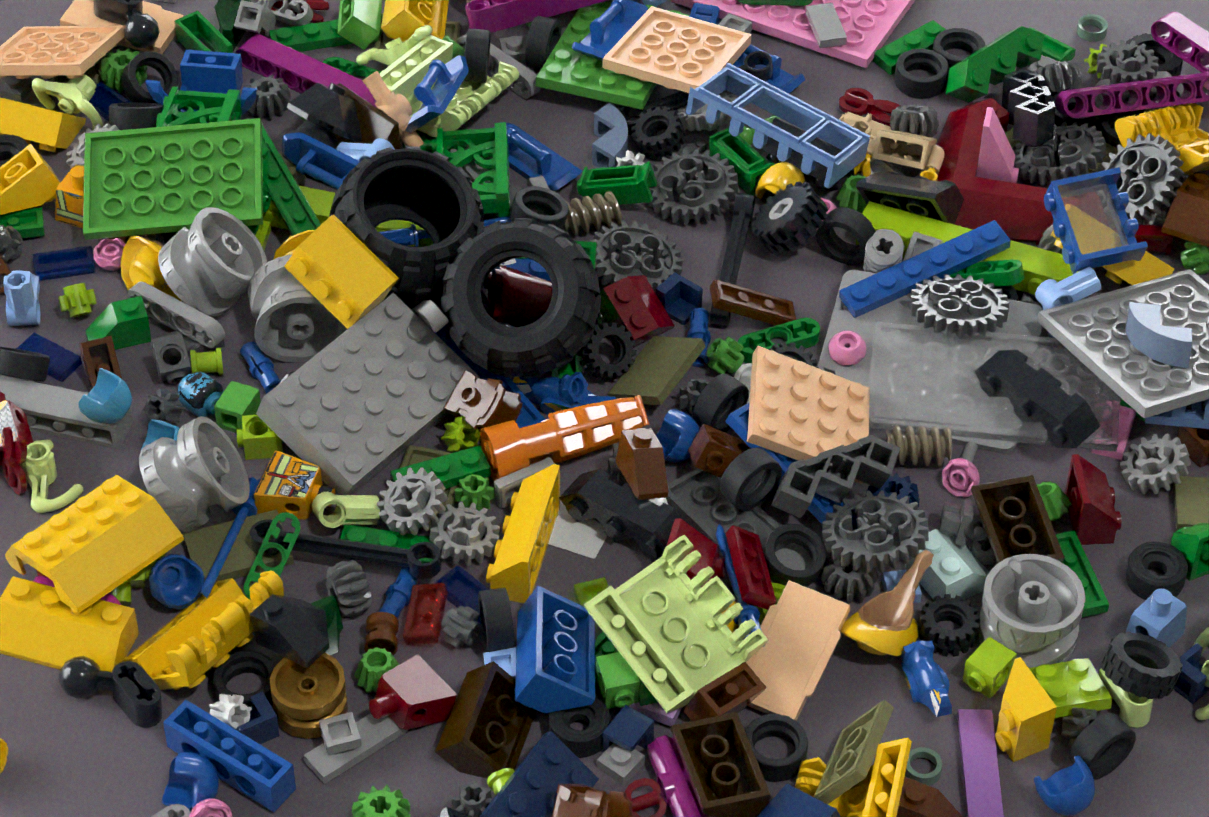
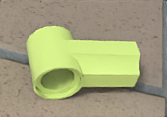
(348, 511)
(1133, 709)

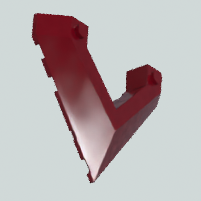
(1014, 206)

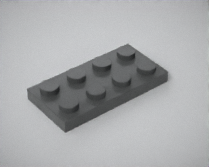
(704, 507)

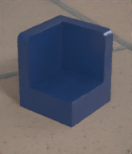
(679, 297)
(1191, 679)
(262, 722)
(629, 730)

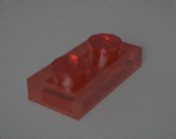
(425, 614)

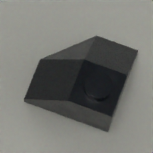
(328, 108)
(291, 628)

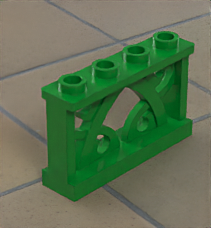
(210, 107)
(485, 143)

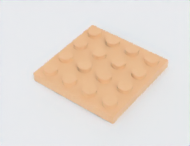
(57, 50)
(675, 50)
(803, 408)

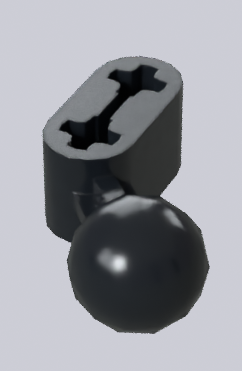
(139, 28)
(128, 680)

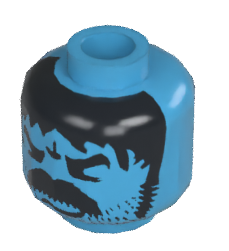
(199, 393)

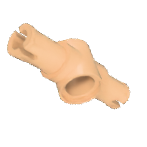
(394, 106)

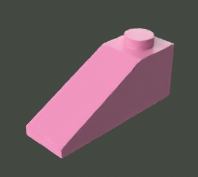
(996, 154)

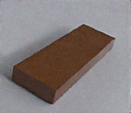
(751, 303)

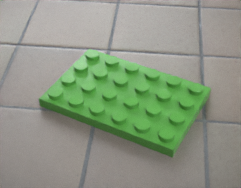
(584, 75)
(167, 174)

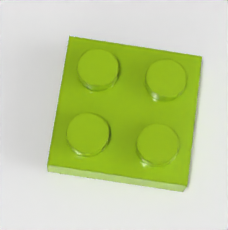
(1073, 685)

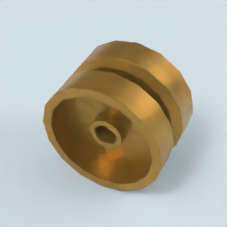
(307, 694)

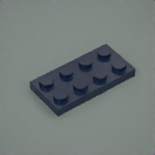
(535, 782)

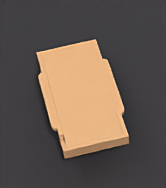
(82, 14)
(801, 641)

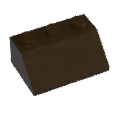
(372, 123)
(1016, 518)
(485, 724)
(722, 766)

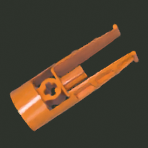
(562, 436)

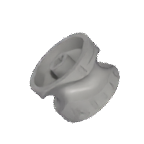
(211, 261)
(288, 317)
(194, 473)
(1032, 608)

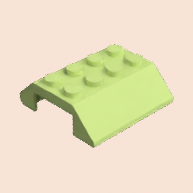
(470, 97)
(675, 628)

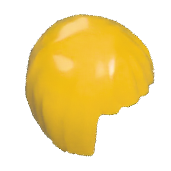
(778, 177)

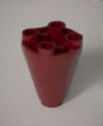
(516, 294)

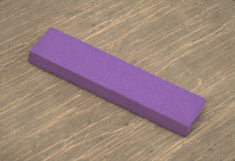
(979, 763)

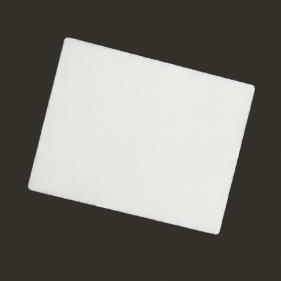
(578, 537)

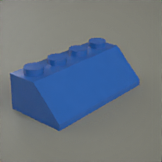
(554, 653)

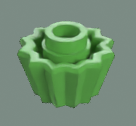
(850, 196)
(1054, 499)
(373, 666)

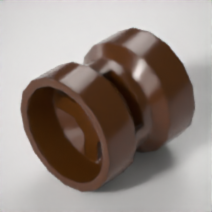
(382, 632)

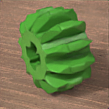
(113, 67)
(381, 804)

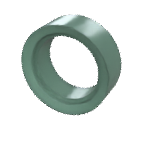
(1095, 20)
(930, 778)

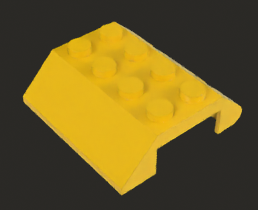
(1178, 126)
(97, 542)
(203, 633)
(876, 794)

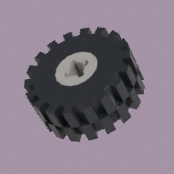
(789, 218)

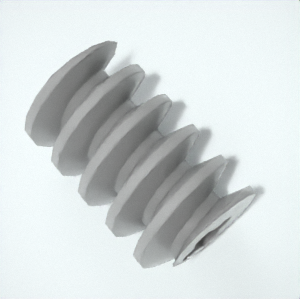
(883, 251)

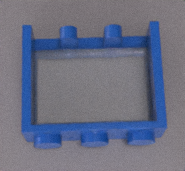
(1093, 220)

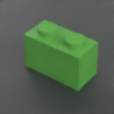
(360, 21)

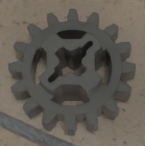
(1127, 63)

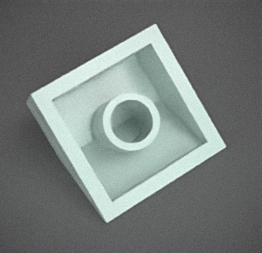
(952, 569)

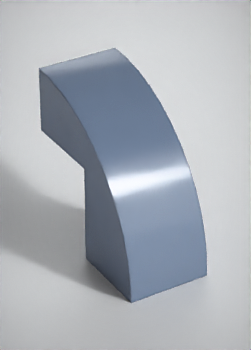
(613, 137)
(1159, 342)

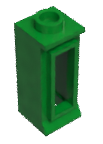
(195, 27)
(744, 158)
(627, 183)

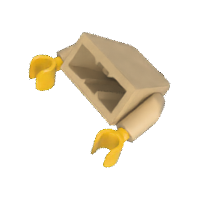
(906, 150)

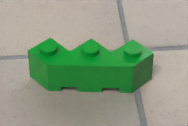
(989, 64)

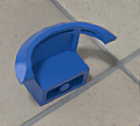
(208, 73)

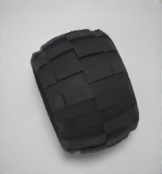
(415, 189)
(549, 340)

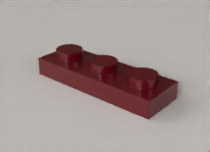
(750, 567)

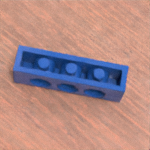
(235, 756)

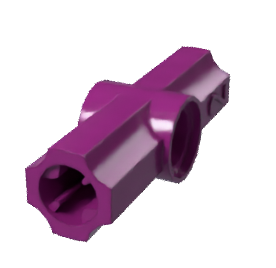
(673, 778)

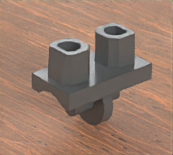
(962, 521)

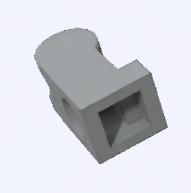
(255, 18)

